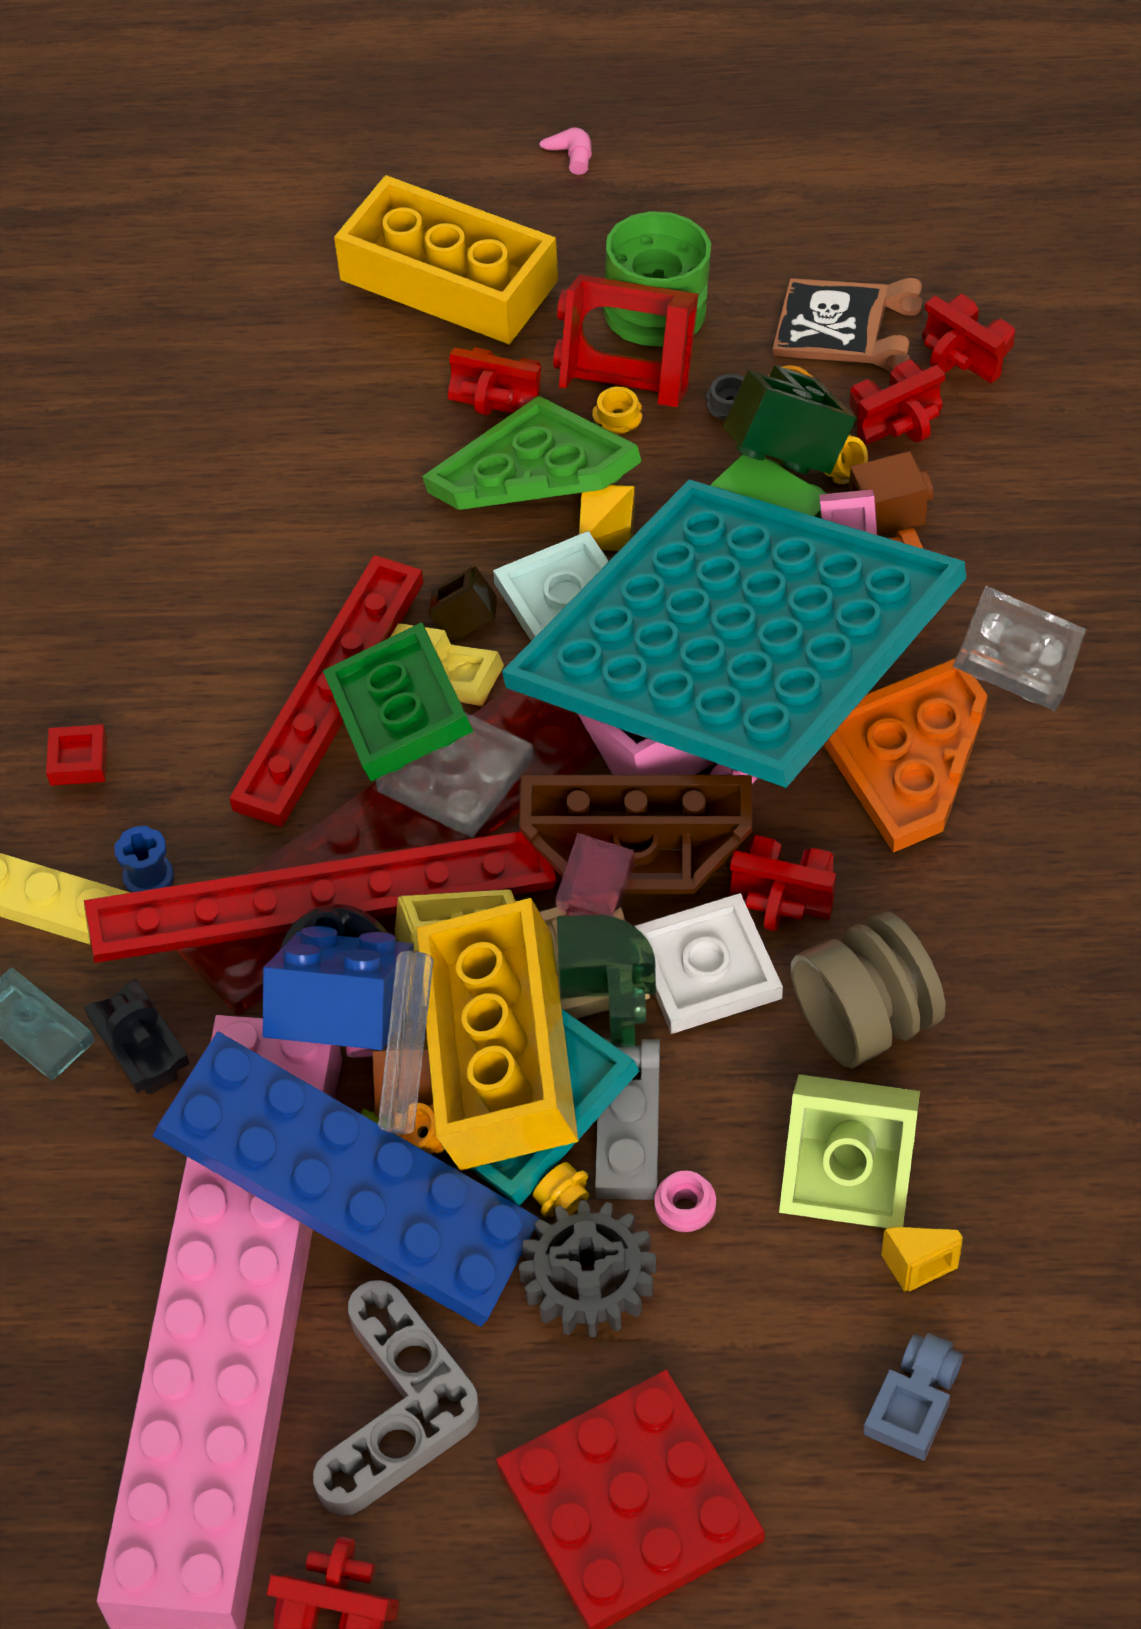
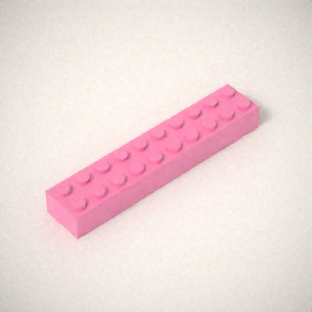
(211, 1390)

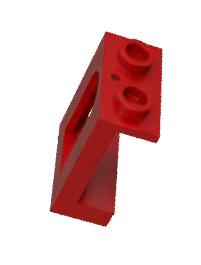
(581, 360)

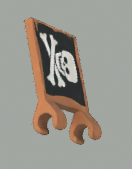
(844, 321)

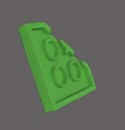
(531, 457)

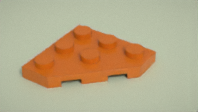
(910, 750)

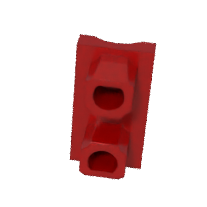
(963, 342)
(492, 380)
(902, 407)
(781, 886)
(301, 1599)

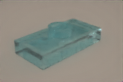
(39, 1026)

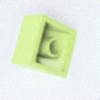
(849, 1151)

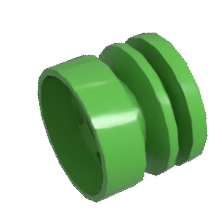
(661, 253)

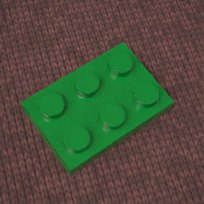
(397, 702)

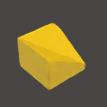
(608, 516)
(920, 1254)

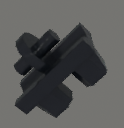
(138, 1038)

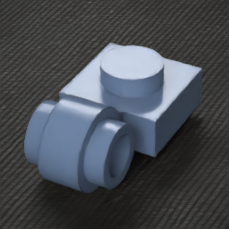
(913, 1408)

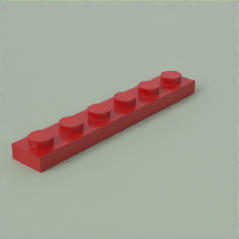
(311, 714)

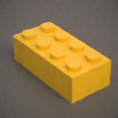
(447, 259)
(497, 1036)

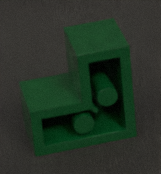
(789, 420)

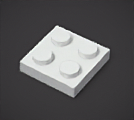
(710, 963)

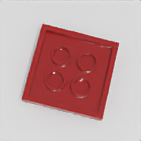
(629, 1501)

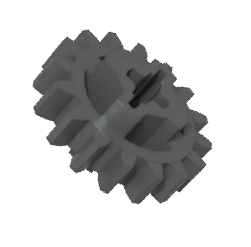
(586, 1240)

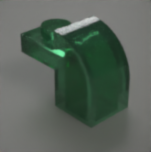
(607, 959)

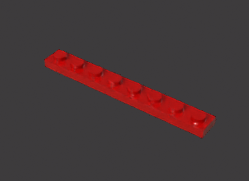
(276, 899)

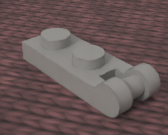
(631, 1132)

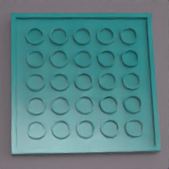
(736, 630)

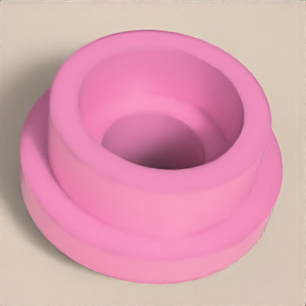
(685, 1186)

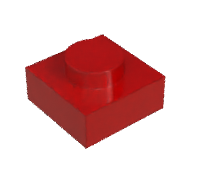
(76, 755)

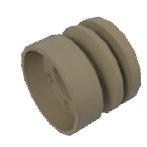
(868, 989)

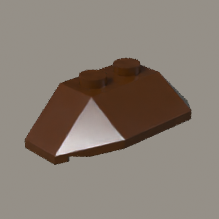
(672, 822)

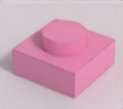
(850, 509)

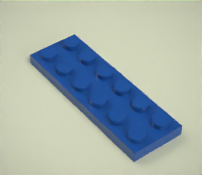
(347, 1178)

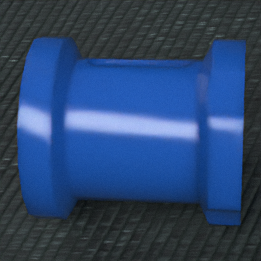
(142, 856)

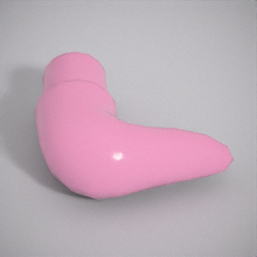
(577, 144)

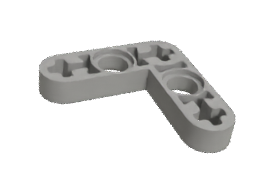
(420, 1394)

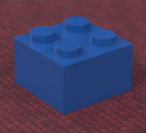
(332, 988)

